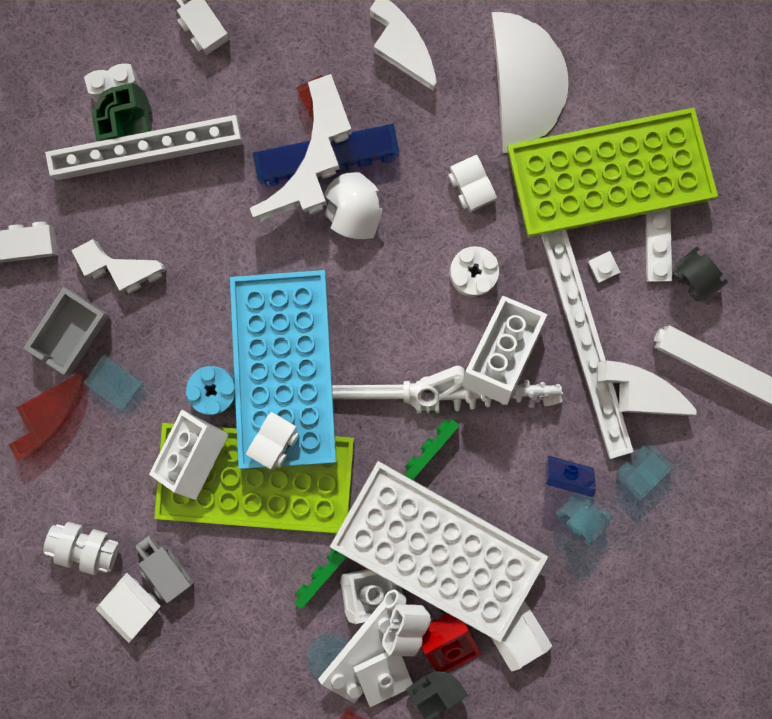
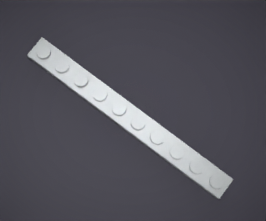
(586, 342)

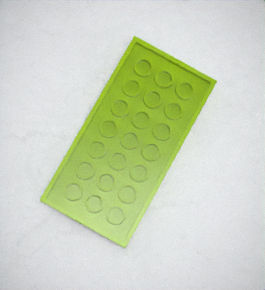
(611, 172)
(282, 498)

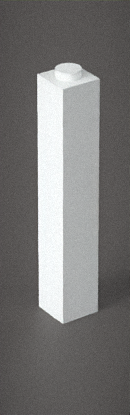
(715, 363)

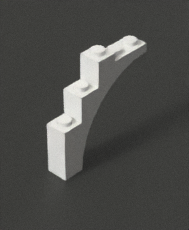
(328, 126)

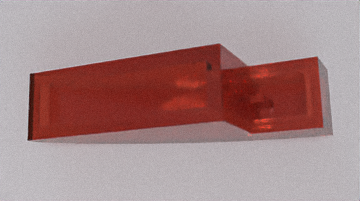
(47, 415)

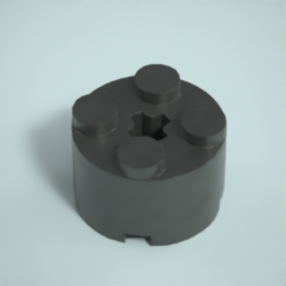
(699, 274)

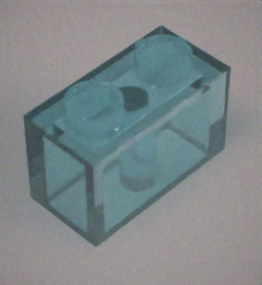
(644, 471)

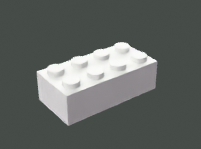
(504, 350)

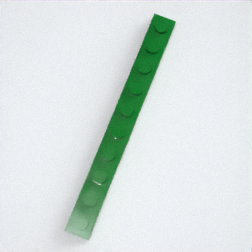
(414, 466)

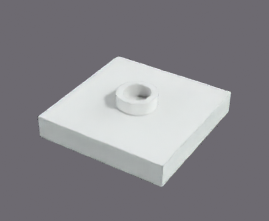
(382, 677)

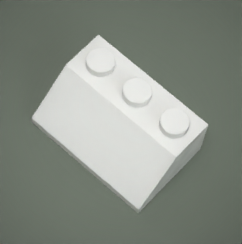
(188, 455)

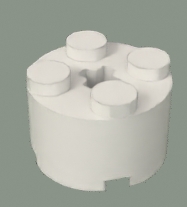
(486, 265)

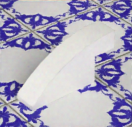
(402, 43)
(643, 390)

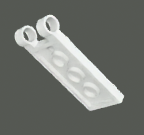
(362, 647)

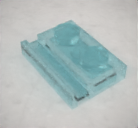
(113, 382)

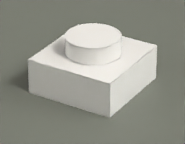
(603, 267)

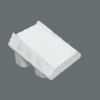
(128, 607)

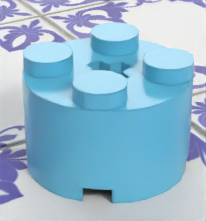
(198, 393)

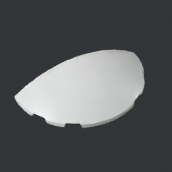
(529, 78)

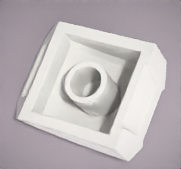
(364, 593)
(523, 640)

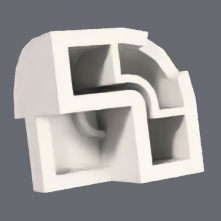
(353, 206)

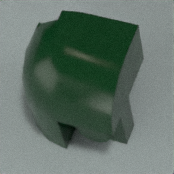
(121, 112)

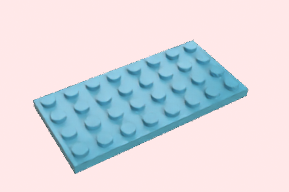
(283, 362)

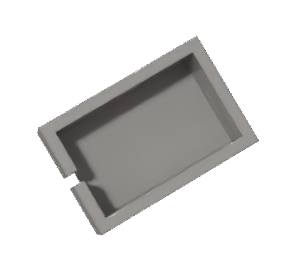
(66, 331)

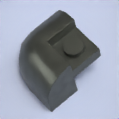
(436, 693)

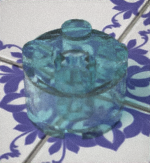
(583, 518)

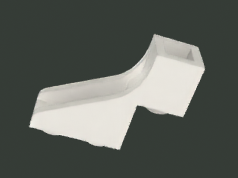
(126, 273)

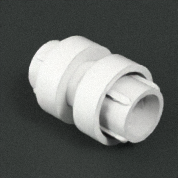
(65, 545)

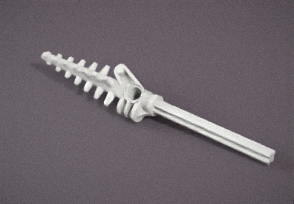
(445, 386)

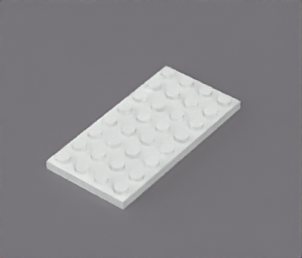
(438, 551)

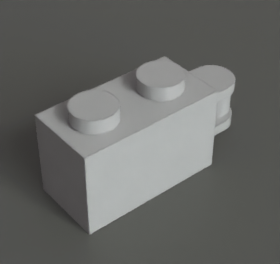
(162, 570)

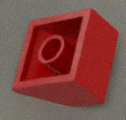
(449, 644)

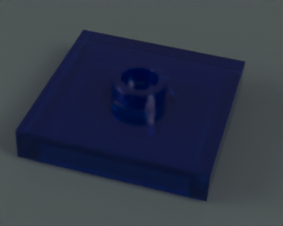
(570, 476)

